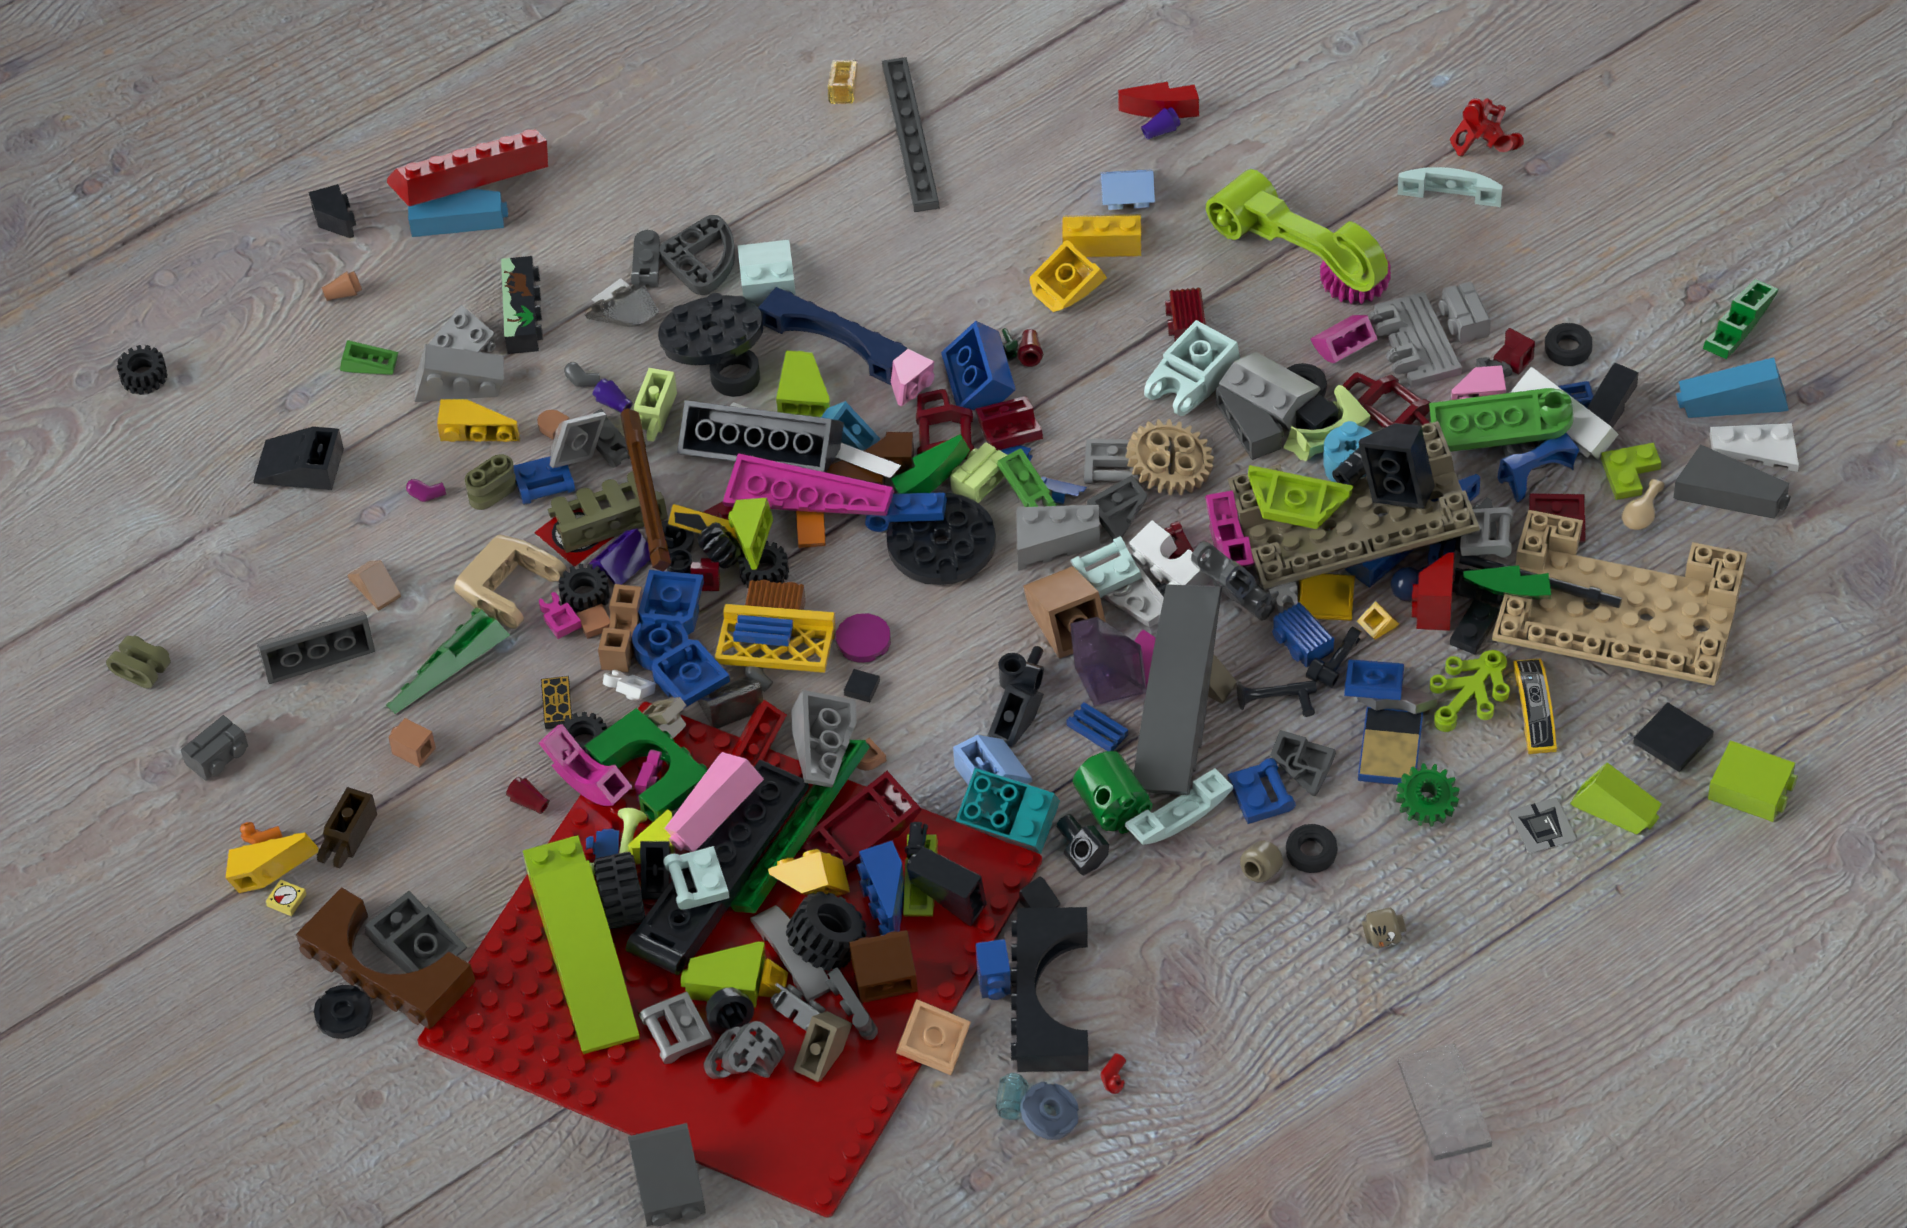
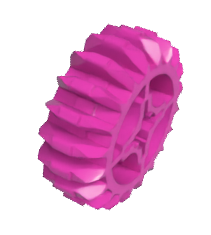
(1338, 288)

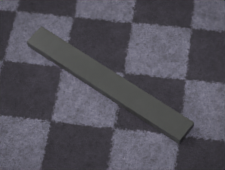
(910, 134)

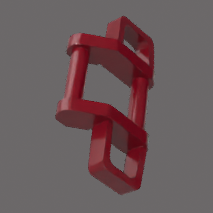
(1384, 385)
(938, 415)

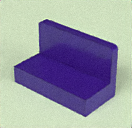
(623, 556)

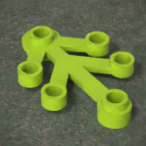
(1471, 685)

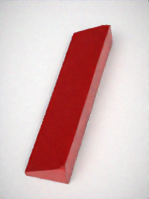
(759, 733)

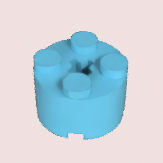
(1340, 444)

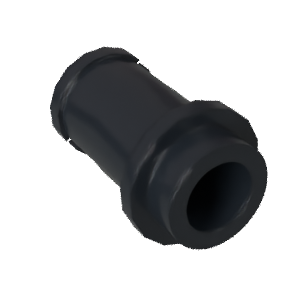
(917, 838)

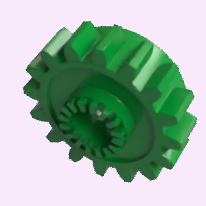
(1429, 781)

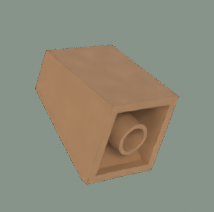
(1061, 601)

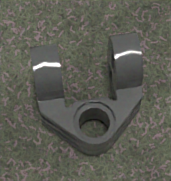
(745, 1051)

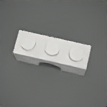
(1154, 547)

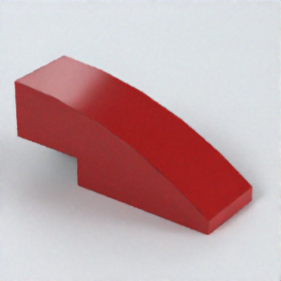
(1152, 98)

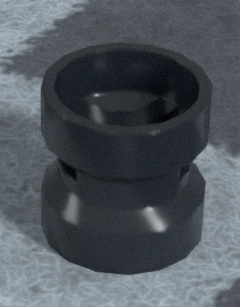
(680, 561)

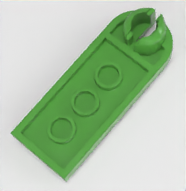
(1503, 418)

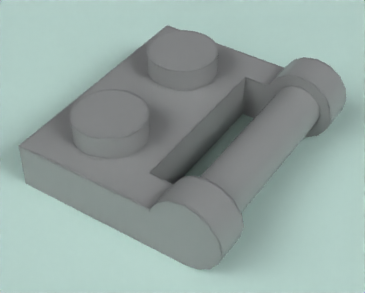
(1106, 454)
(1480, 543)
(684, 1022)

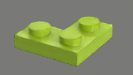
(1624, 466)

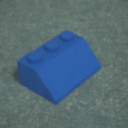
(978, 368)

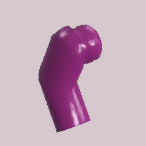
(424, 492)

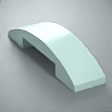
(1451, 181)
(1181, 812)

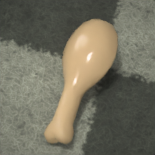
(1641, 512)

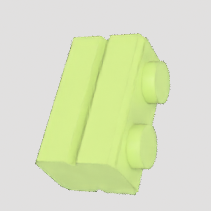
(978, 473)

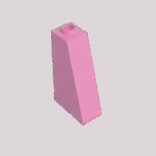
(712, 801)

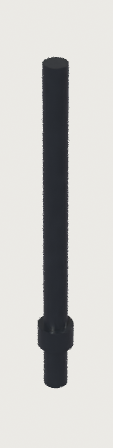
(1592, 595)

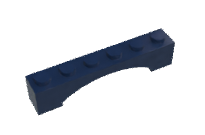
(787, 312)

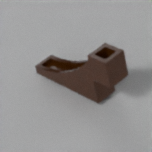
(894, 447)

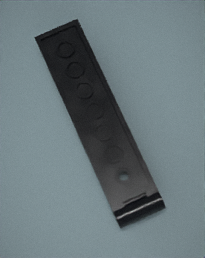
(675, 935)

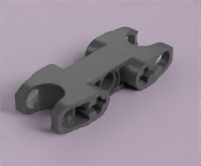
(1234, 580)

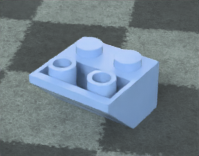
(988, 755)

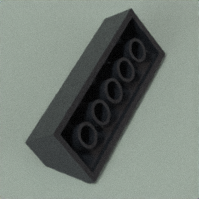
(774, 436)

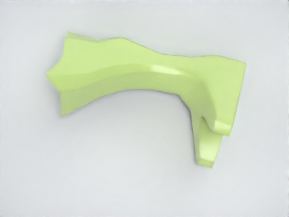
(1310, 442)

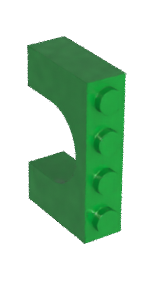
(634, 738)

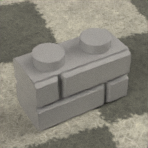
(1465, 312)

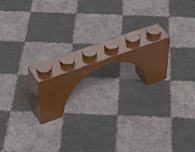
(419, 994)

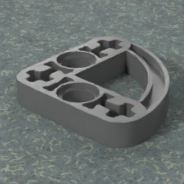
(715, 229)

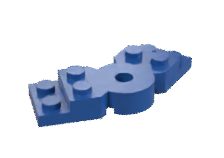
(661, 638)

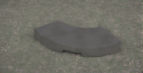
(1411, 701)

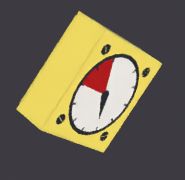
(286, 897)

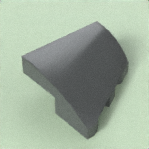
(1303, 760)

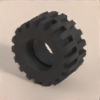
(619, 889)
(823, 930)

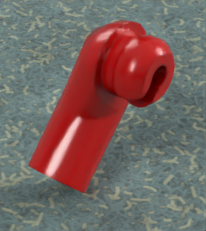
(1110, 1074)

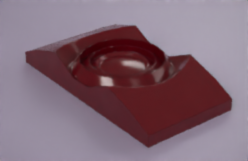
(866, 820)

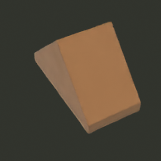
(375, 584)

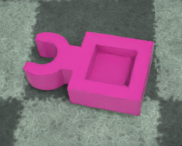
(559, 617)
(649, 772)

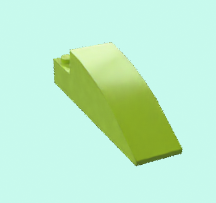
(581, 944)

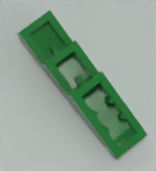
(1740, 319)

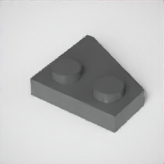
(1119, 505)

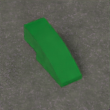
(932, 467)
(1510, 582)

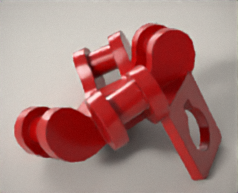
(1477, 125)

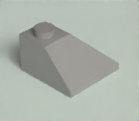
(576, 439)

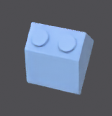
(1127, 188)

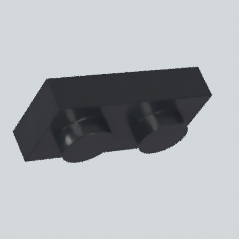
(1474, 626)

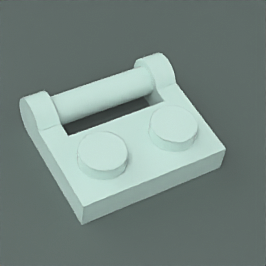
(1111, 574)
(705, 875)

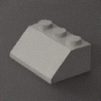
(1269, 387)

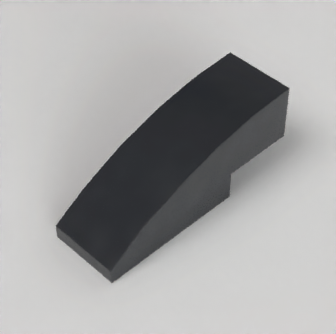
(1613, 393)

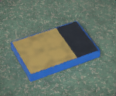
(1389, 745)

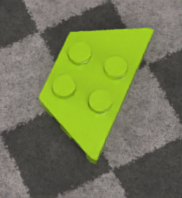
(1296, 497)

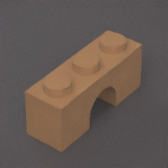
(616, 641)

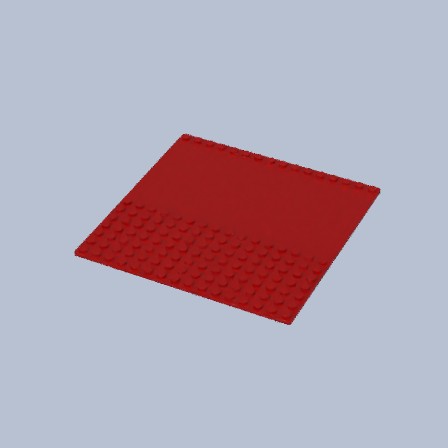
(770, 1132)

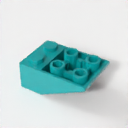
(1008, 810)

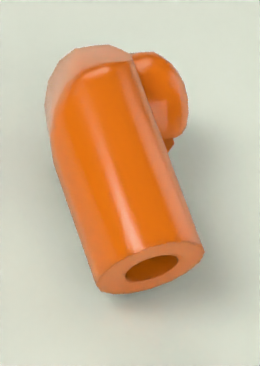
(254, 836)

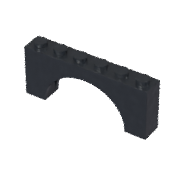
(1042, 1041)

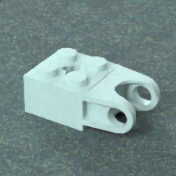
(1192, 367)

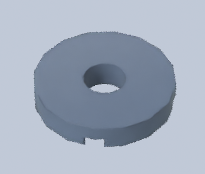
(1039, 1120)

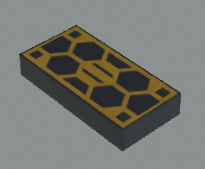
(556, 700)

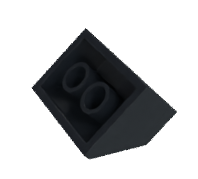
(1398, 466)

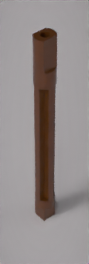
(637, 450)

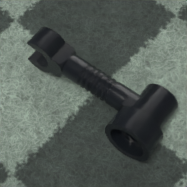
(1326, 672)

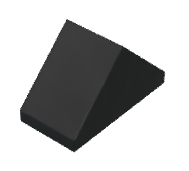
(653, 871)

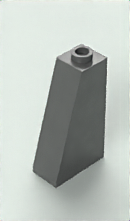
(1730, 485)

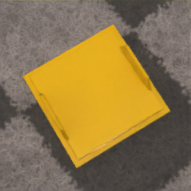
(1328, 596)

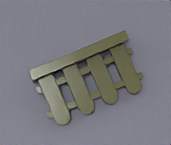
(600, 523)

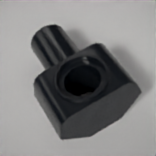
(1080, 841)

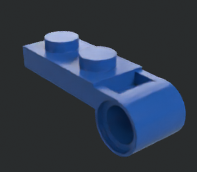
(910, 508)

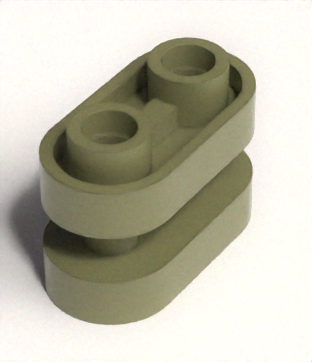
(490, 482)
(138, 661)

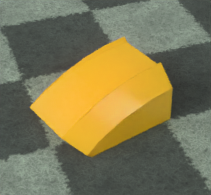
(1065, 278)

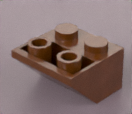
(883, 966)

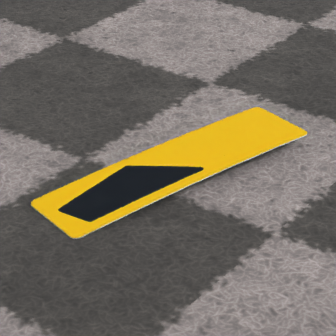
(695, 520)

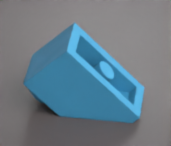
(855, 430)

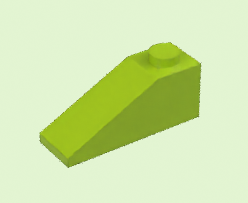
(751, 525)

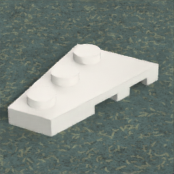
(1763, 443)
(1139, 599)

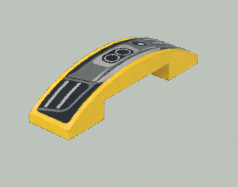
(1536, 706)

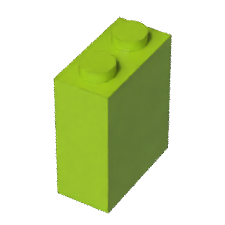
(1752, 781)

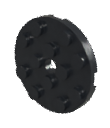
(710, 329)
(946, 562)

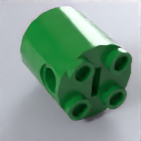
(1111, 790)

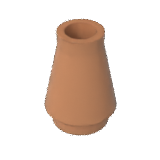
(342, 286)

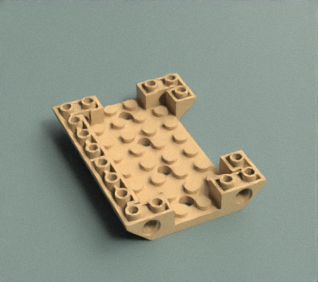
(1618, 635)

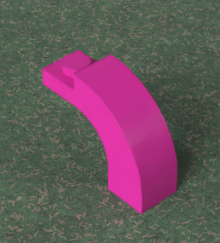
(1226, 528)
(589, 778)

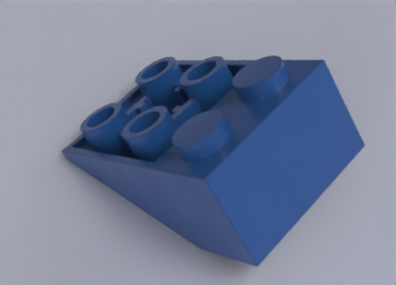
(884, 884)

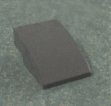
(412, 934)

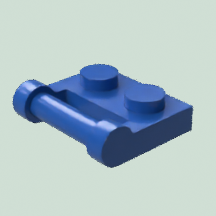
(539, 479)
(1252, 795)

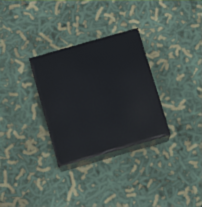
(861, 685)

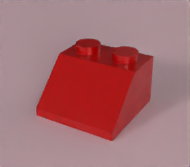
(1433, 595)

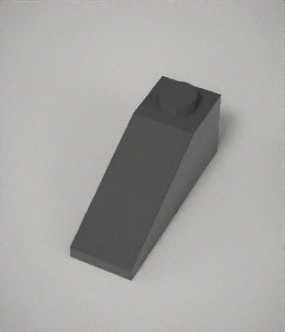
(1250, 424)

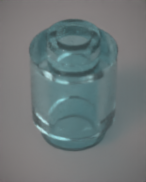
(1010, 1094)

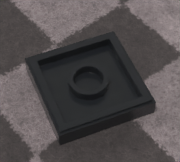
(1673, 737)

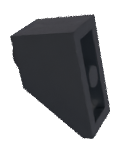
(1015, 713)

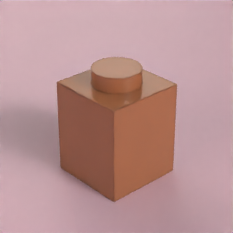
(411, 742)

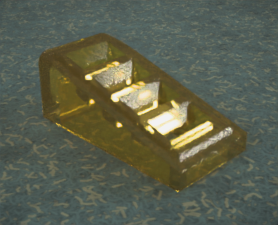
(841, 83)

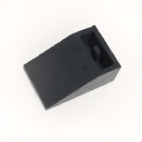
(301, 459)

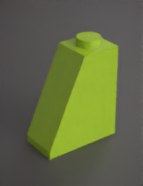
(801, 386)
(1617, 800)
(733, 967)

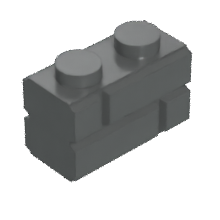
(214, 748)

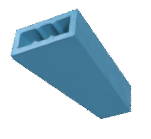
(458, 213)
(1734, 391)

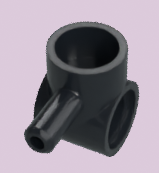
(1015, 669)

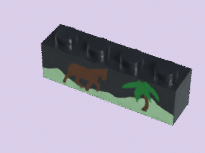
(520, 304)

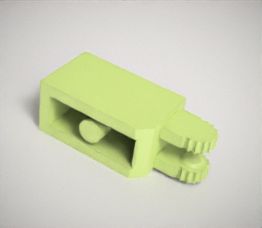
(655, 400)

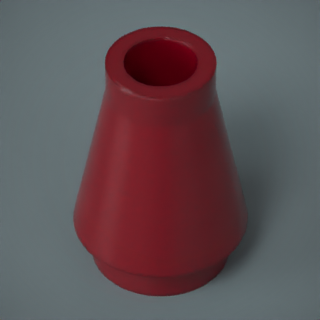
(1030, 350)
(526, 794)

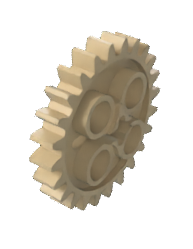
(1150, 457)

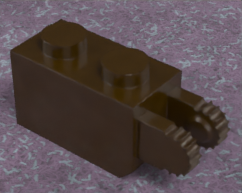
(347, 826)

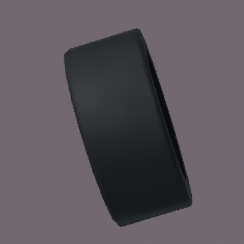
(736, 386)

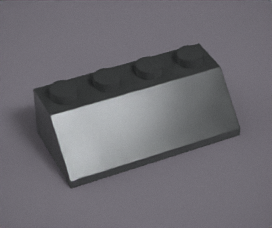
(316, 647)

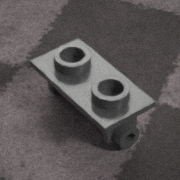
(790, 1000)

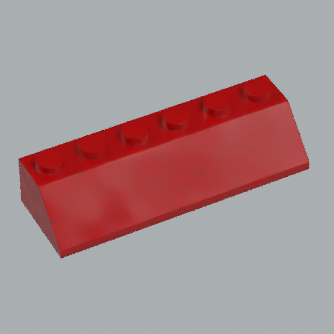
(470, 167)

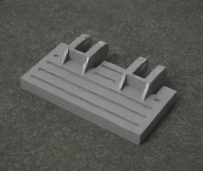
(1415, 339)

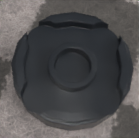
(343, 1011)

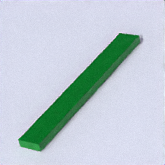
(796, 831)

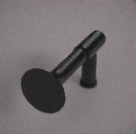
(1302, 689)

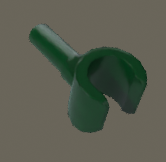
(1010, 346)

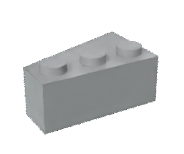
(457, 374)
(1055, 531)

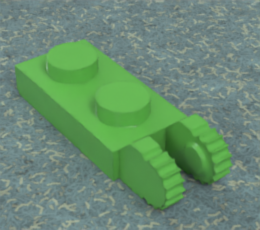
(1025, 479)

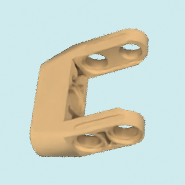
(493, 566)

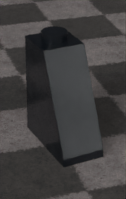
(948, 884)

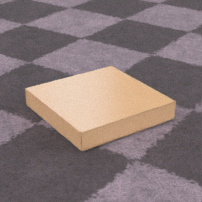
(933, 1037)

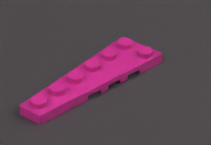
(804, 489)

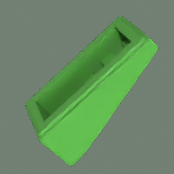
(353, 361)

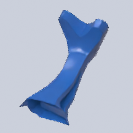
(1517, 467)

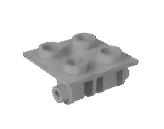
(465, 333)

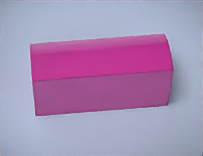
(1344, 338)

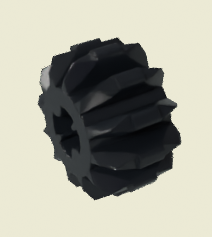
(720, 545)

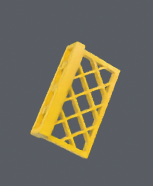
(806, 625)

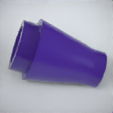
(1162, 123)
(611, 396)

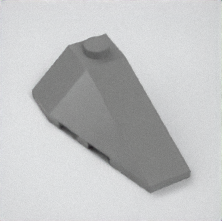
(821, 734)

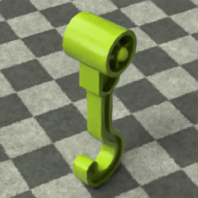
(1254, 206)

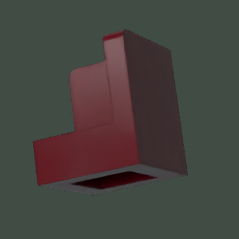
(1516, 351)

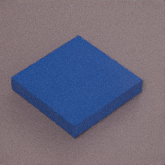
(1374, 679)

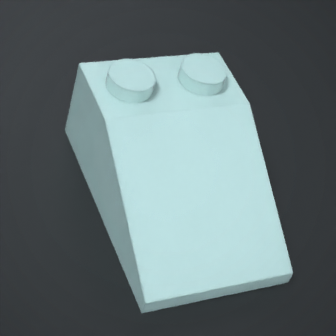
(764, 268)

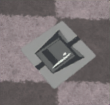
(1542, 825)

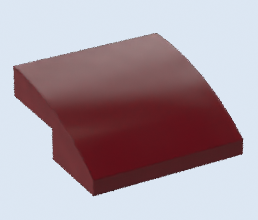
(1009, 423)
(1562, 505)

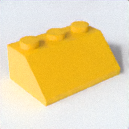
(1104, 234)

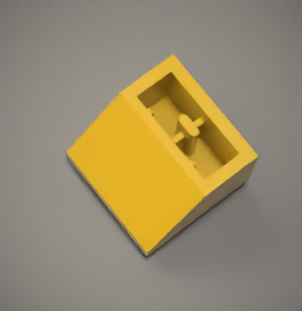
(813, 873)

